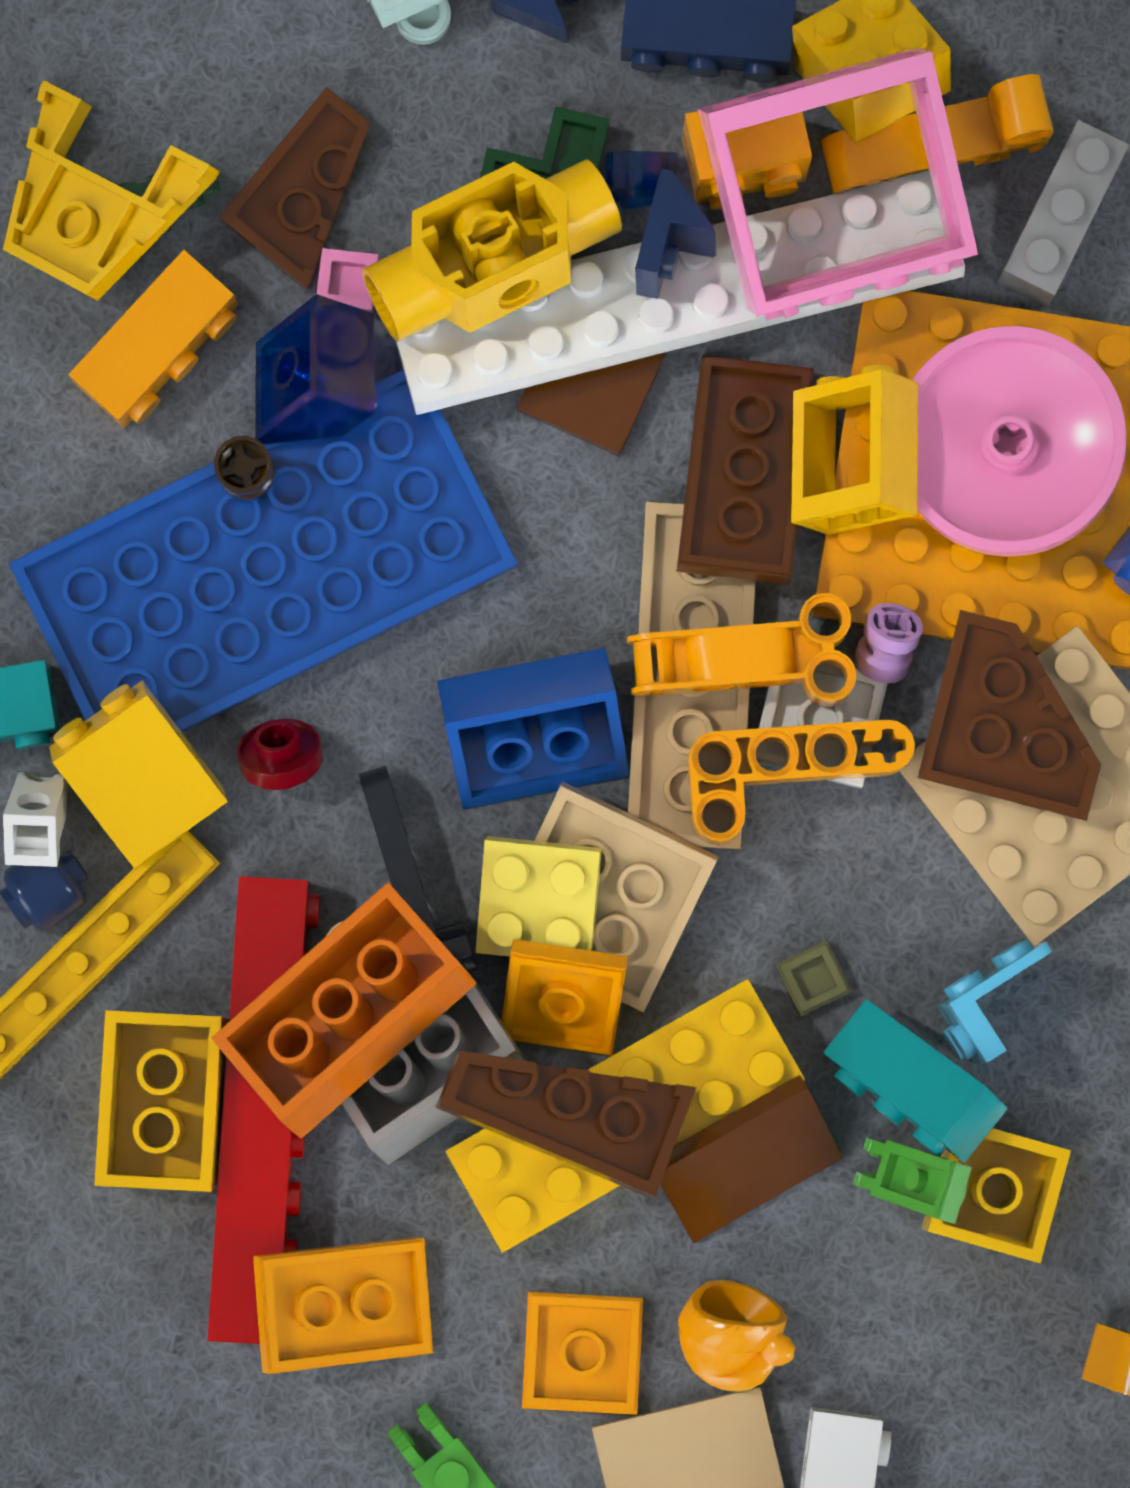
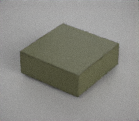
(813, 978)

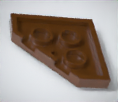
(1006, 726)

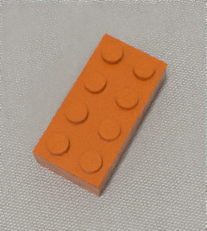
(343, 1011)

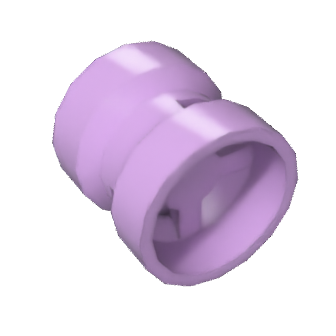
(888, 643)

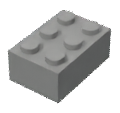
(399, 1101)

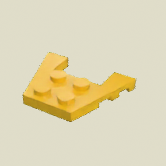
(82, 223)

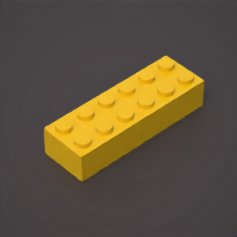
(720, 1048)

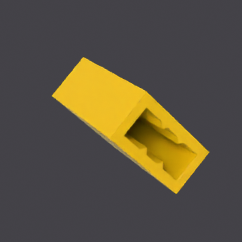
(136, 772)

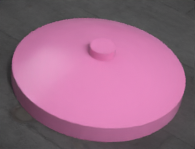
(1016, 441)

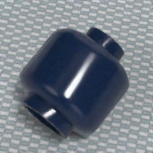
(45, 893)

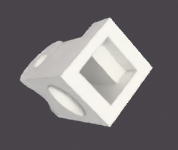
(35, 820)

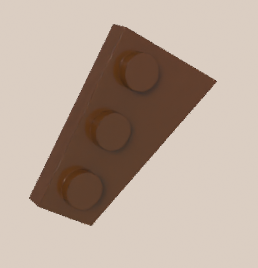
(298, 188)

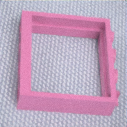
(884, 269)

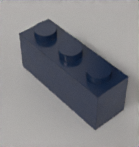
(710, 36)

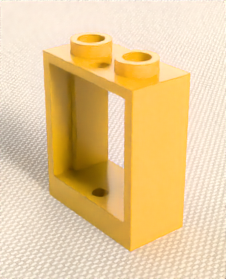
(893, 451)

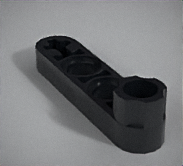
(401, 862)

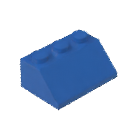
(533, 728)

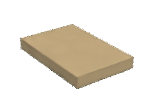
(692, 1445)

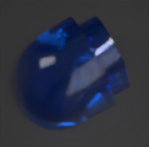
(635, 174)

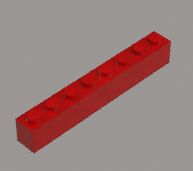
(255, 1146)

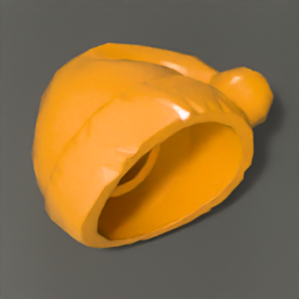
(733, 1335)

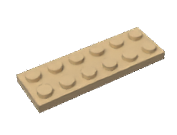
(672, 723)

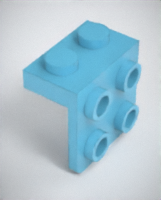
(969, 1030)

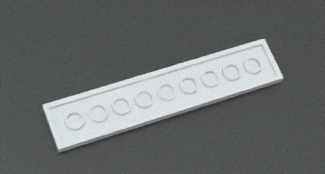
(604, 322)

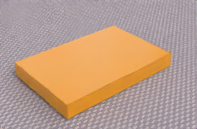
(342, 1304)

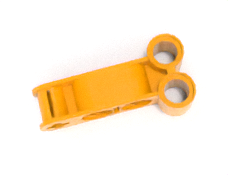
(746, 656)

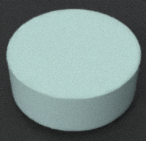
(426, 25)

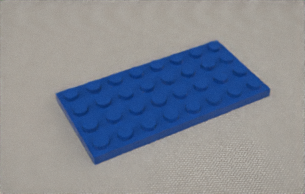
(242, 595)

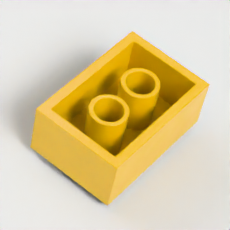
(160, 1102)

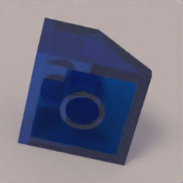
(315, 373)

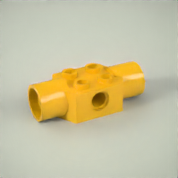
(491, 248)

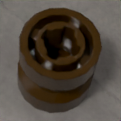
(240, 458)

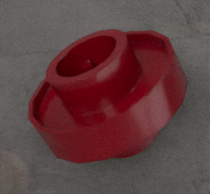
(280, 754)

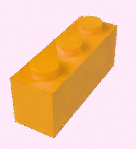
(155, 340)

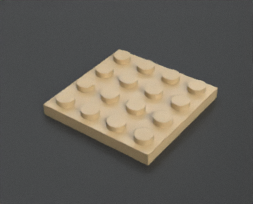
(1039, 860)

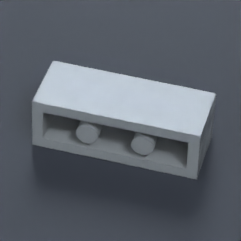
(1063, 213)

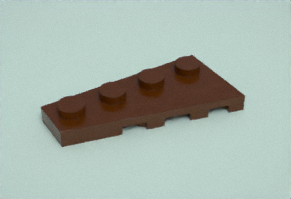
(584, 1118)

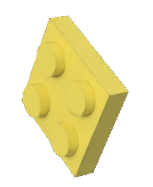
(537, 894)

